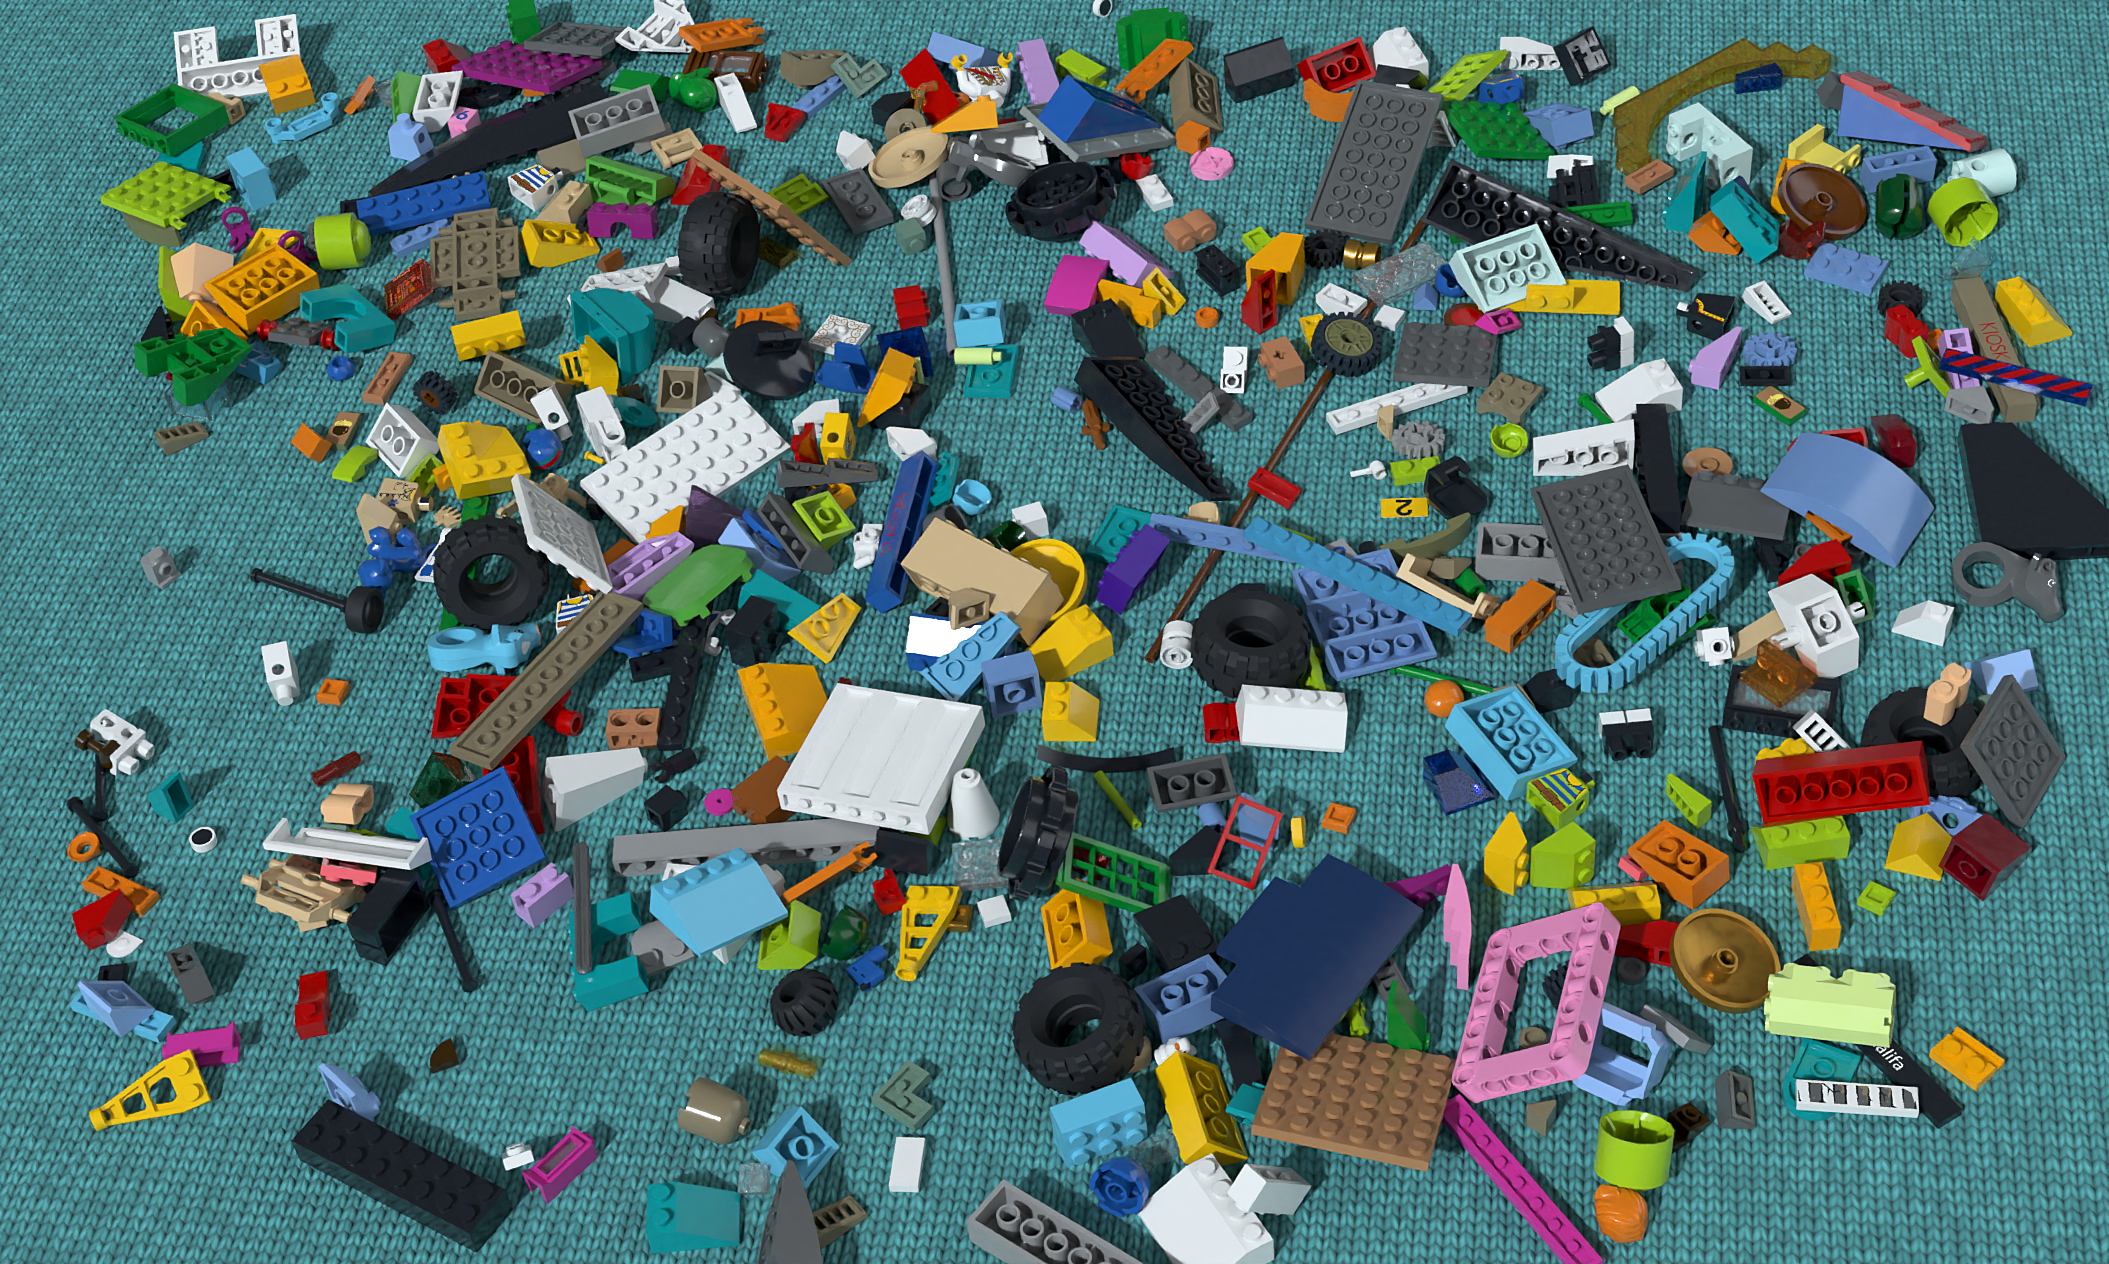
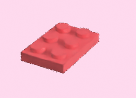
(360, 873)

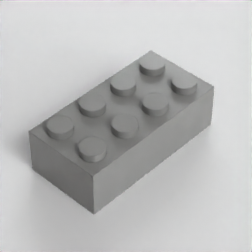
(616, 120)

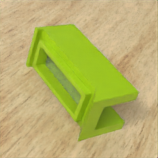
(1080, 67)

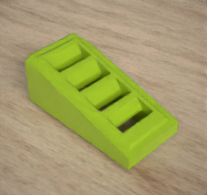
(1689, 801)

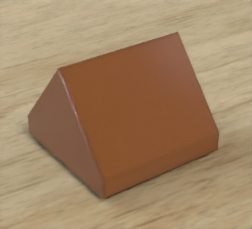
(611, 262)

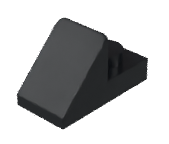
(1771, 555)

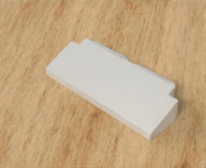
(349, 846)

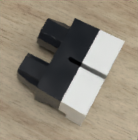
(1612, 346)
(1626, 733)

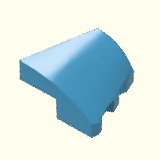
(259, 364)

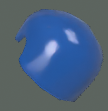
(1447, 283)

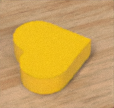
(1298, 830)

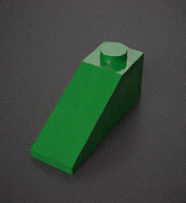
(1405, 1022)

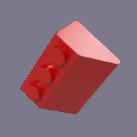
(1338, 66)
(697, 181)

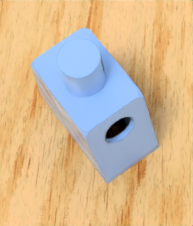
(408, 138)

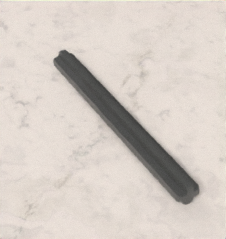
(582, 908)

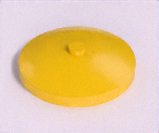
(1065, 567)

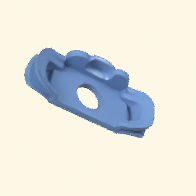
(1948, 805)

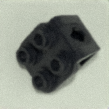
(1450, 492)

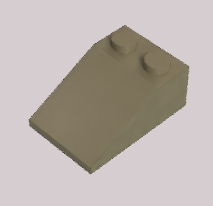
(808, 66)

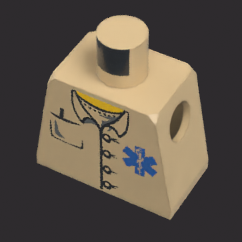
(404, 499)

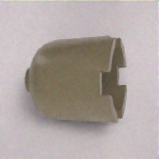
(715, 1112)

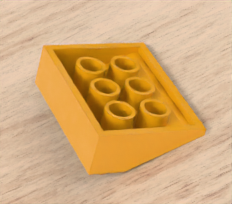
(972, 116)
(262, 287)
(782, 704)

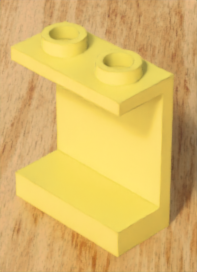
(1813, 150)

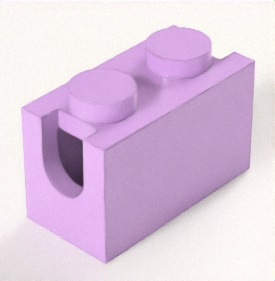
(542, 895)

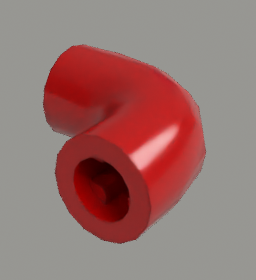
(562, 719)

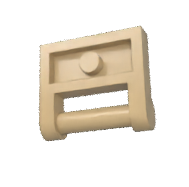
(674, 144)

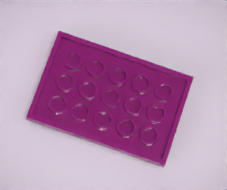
(523, 69)

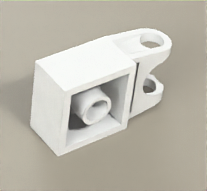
(602, 423)

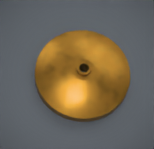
(1723, 960)

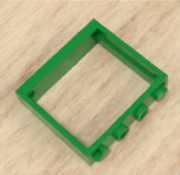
(211, 113)

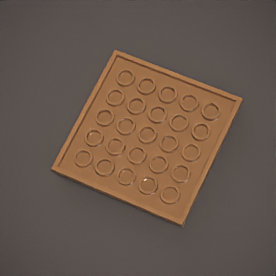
(771, 209)
(1358, 1101)

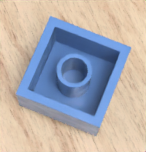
(1011, 684)

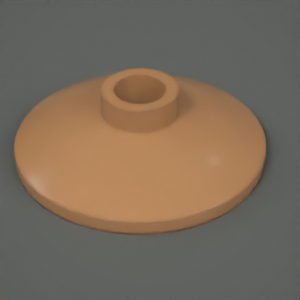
(1707, 459)

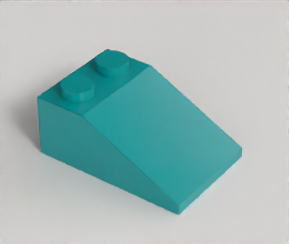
(1687, 198)
(691, 1217)

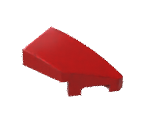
(888, 894)

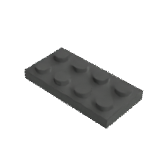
(857, 201)

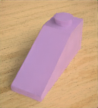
(1958, 340)
(1715, 360)

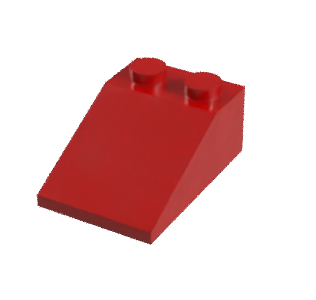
(1821, 560)

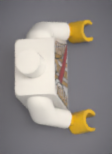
(984, 80)

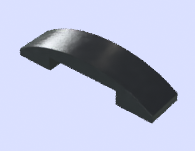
(1238, 1053)

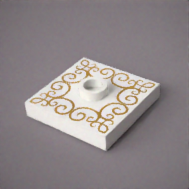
(841, 330)

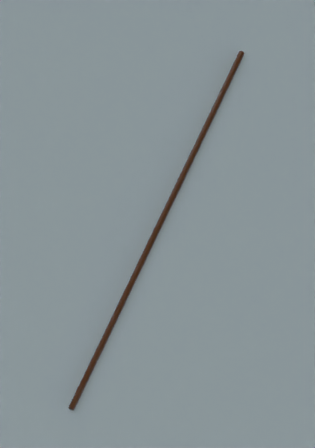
(1270, 466)

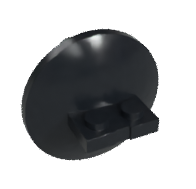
(769, 360)

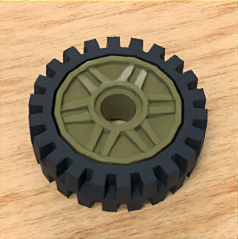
(1346, 344)

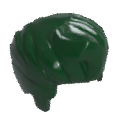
(1007, 535)

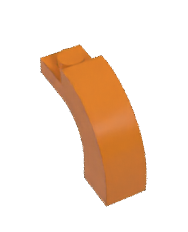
(1326, 104)

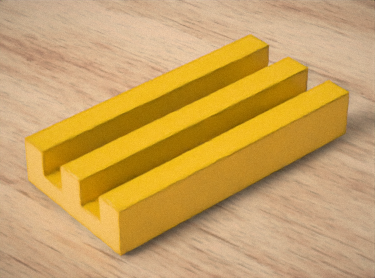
(576, 380)

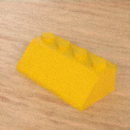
(1197, 1108)

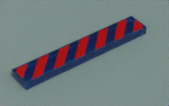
(2016, 377)

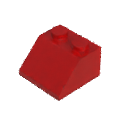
(443, 55)

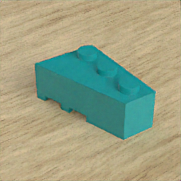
(1746, 220)
(791, 605)

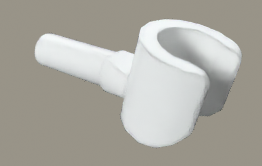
(1375, 468)

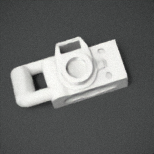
(867, 544)

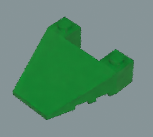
(196, 362)

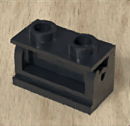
(1217, 270)

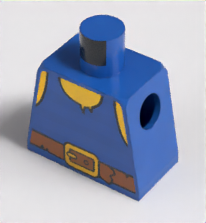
(1504, 88)

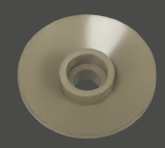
(903, 120)

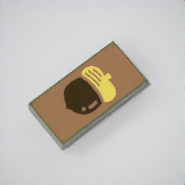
(343, 429)

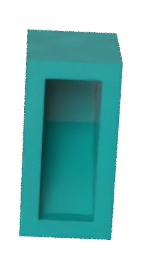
(171, 798)

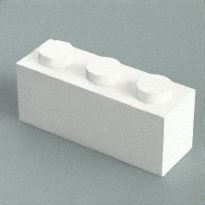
(1268, 1189)

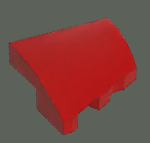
(806, 445)

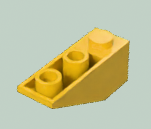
(598, 367)

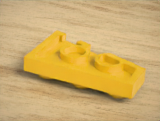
(827, 627)

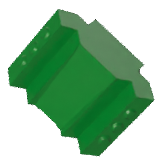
(1145, 31)
(1655, 609)

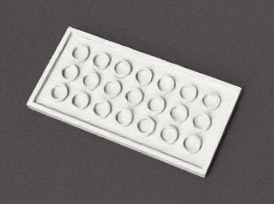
(707, 447)

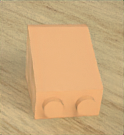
(195, 267)

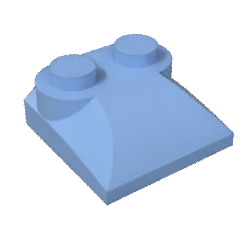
(349, 1091)

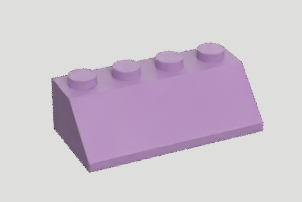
(1123, 254)

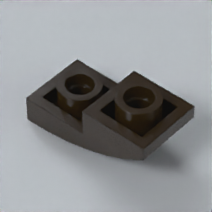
(1687, 1123)

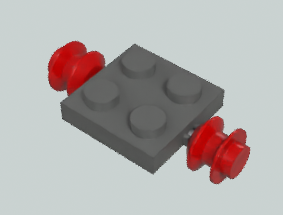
(298, 333)

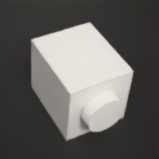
(1032, 519)

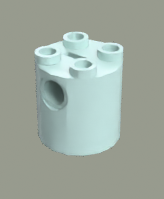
(1992, 169)

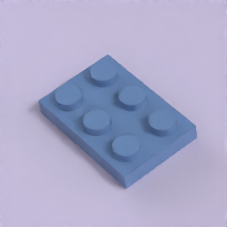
(1846, 268)

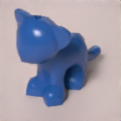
(404, 557)

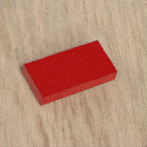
(1274, 488)

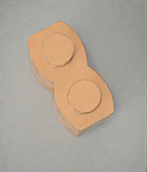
(1947, 694)
(347, 803)

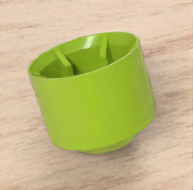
(1962, 211)
(341, 241)
(1634, 1150)

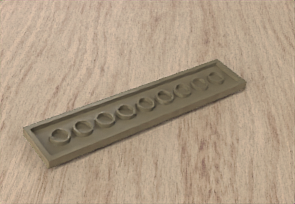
(546, 680)

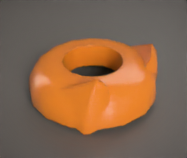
(79, 842)

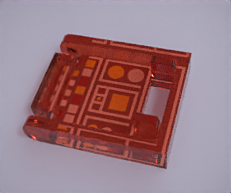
(408, 289)

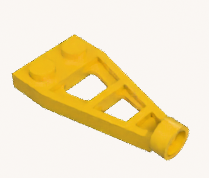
(924, 900)
(187, 1083)

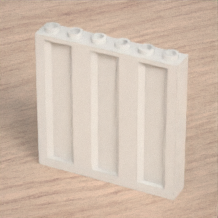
(881, 758)

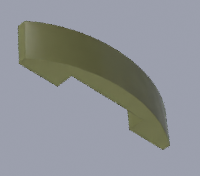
(153, 233)
(1435, 544)

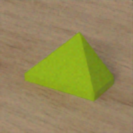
(423, 473)

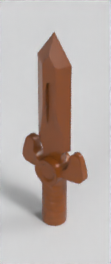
(1094, 422)

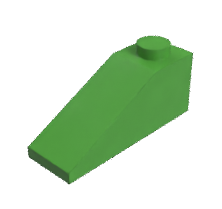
(404, 93)

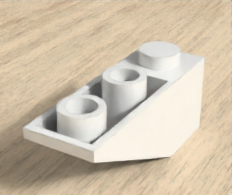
(1528, 55)
(734, 103)

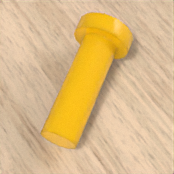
(588, 455)

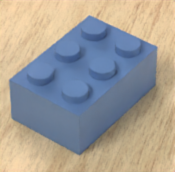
(1181, 999)

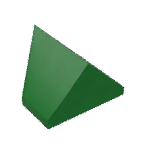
(1856, 588)

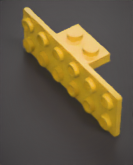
(1574, 297)

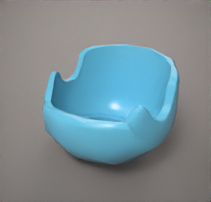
(971, 497)

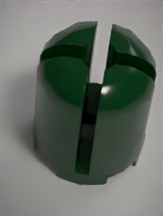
(1899, 203)

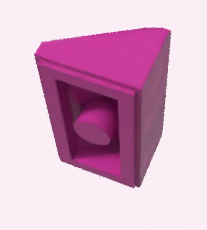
(1499, 321)

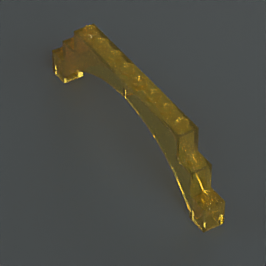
(1640, 115)

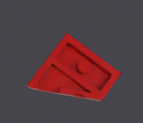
(782, 121)

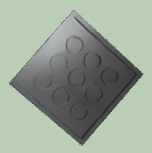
(575, 39)
(1445, 355)
(2013, 751)

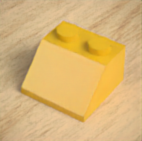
(1069, 713)
(1506, 857)

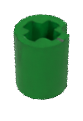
(1470, 584)

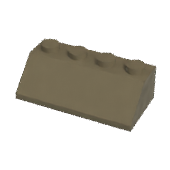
(1194, 96)
(514, 383)

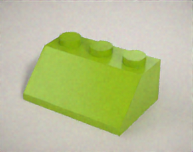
(167, 286)
(1801, 841)

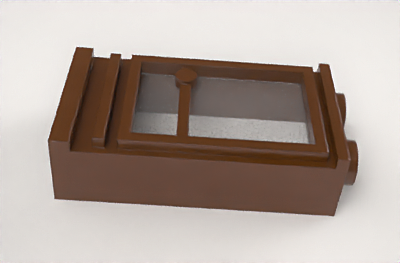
(746, 65)

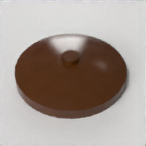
(1819, 192)

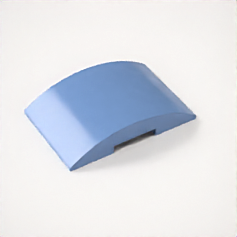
(1853, 492)
(1356, 630)

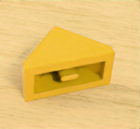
(1160, 288)

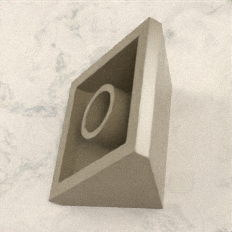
(565, 156)
(681, 389)

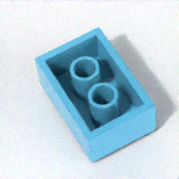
(1099, 1122)

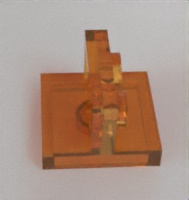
(1777, 675)

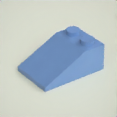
(1561, 123)

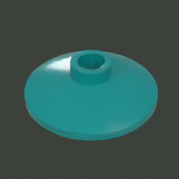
(635, 412)

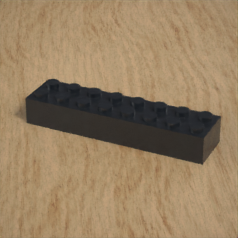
(402, 1175)

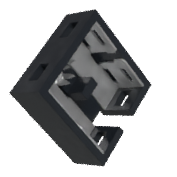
(1582, 54)

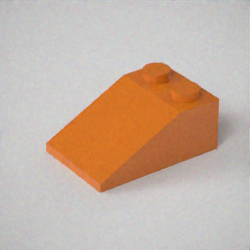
(1681, 863)

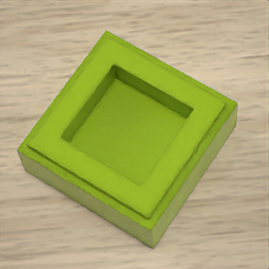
(1876, 898)

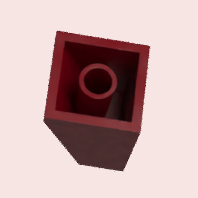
(1984, 856)

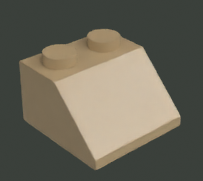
(567, 203)

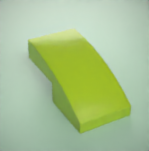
(1256, 239)
(353, 463)

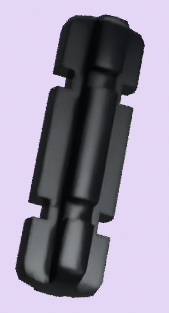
(582, 224)

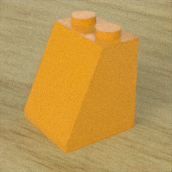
(1287, 258)

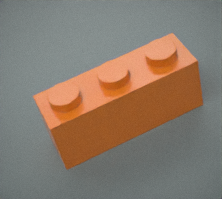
(1520, 616)

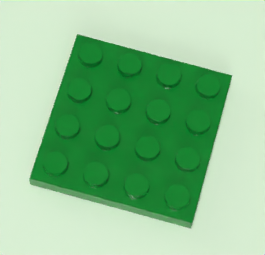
(1496, 130)

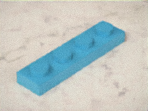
(152, 1028)

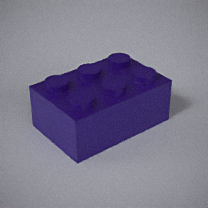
(1131, 568)

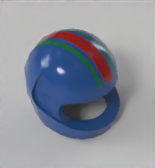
(543, 449)

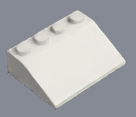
(1200, 1223)

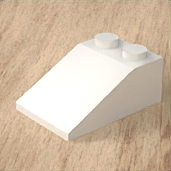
(1645, 384)

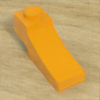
(1130, 300)

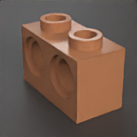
(633, 728)

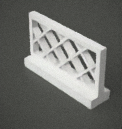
(638, 280)

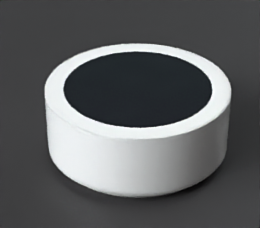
(1102, 8)
(203, 839)

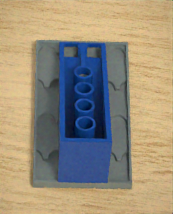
(1096, 122)

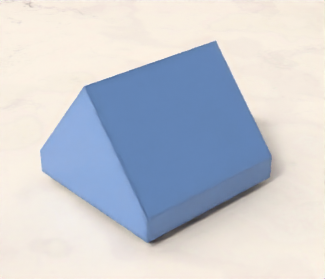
(1425, 298)

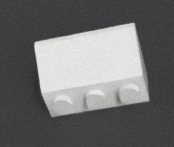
(1398, 50)
(437, 99)
(401, 439)

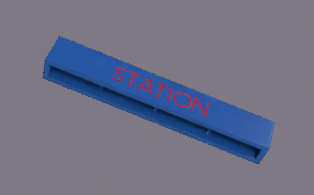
(901, 531)

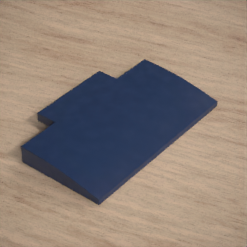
(1310, 953)

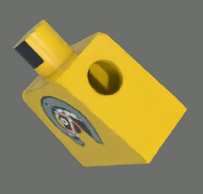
(831, 445)

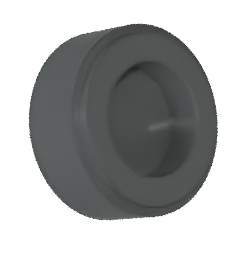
(1631, 971)

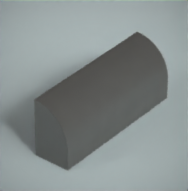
(794, 535)

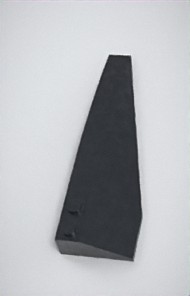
(1144, 414)

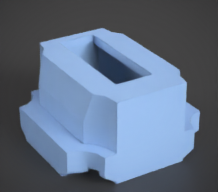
(1619, 1076)

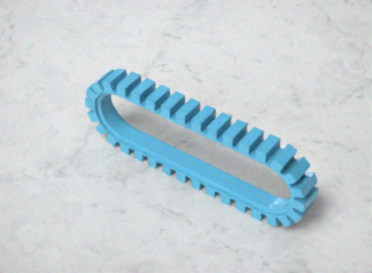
(1662, 634)

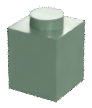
(910, 236)

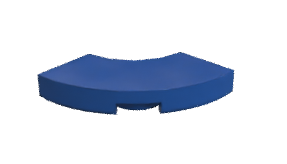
(756, 523)

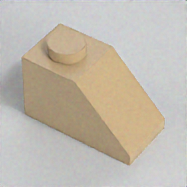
(374, 514)
(967, 608)

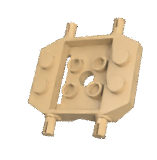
(302, 876)

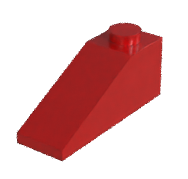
(1260, 303)
(1646, 941)

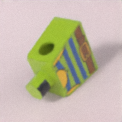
(1560, 796)

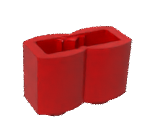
(910, 306)
(1902, 328)
(1220, 723)

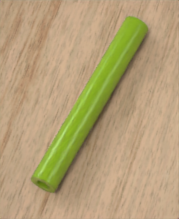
(1117, 799)

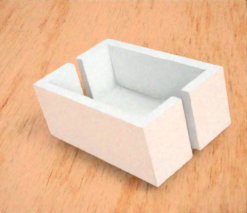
(1017, 140)

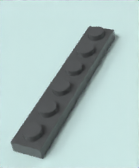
(1197, 386)

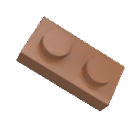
(1648, 176)

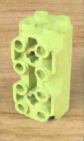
(1817, 1006)

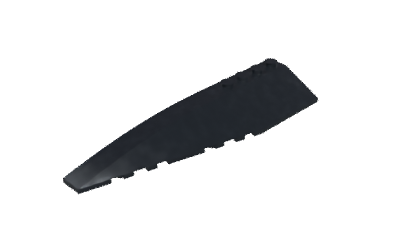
(514, 133)
(1484, 208)

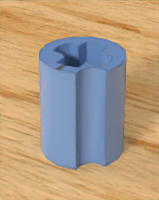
(1067, 399)
(1212, 816)

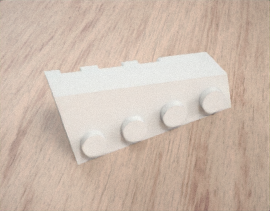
(1584, 450)

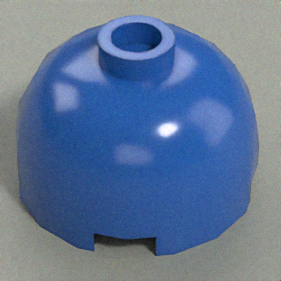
(1121, 1186)

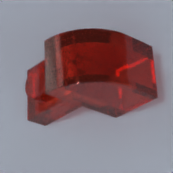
(1799, 243)

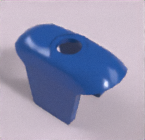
(848, 371)

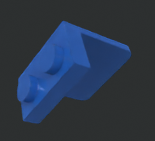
(651, 634)

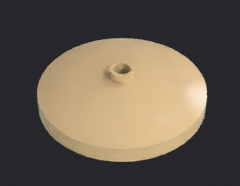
(908, 157)

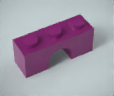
(640, 218)

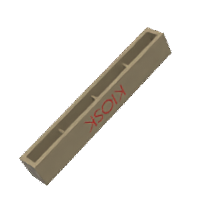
(1991, 341)

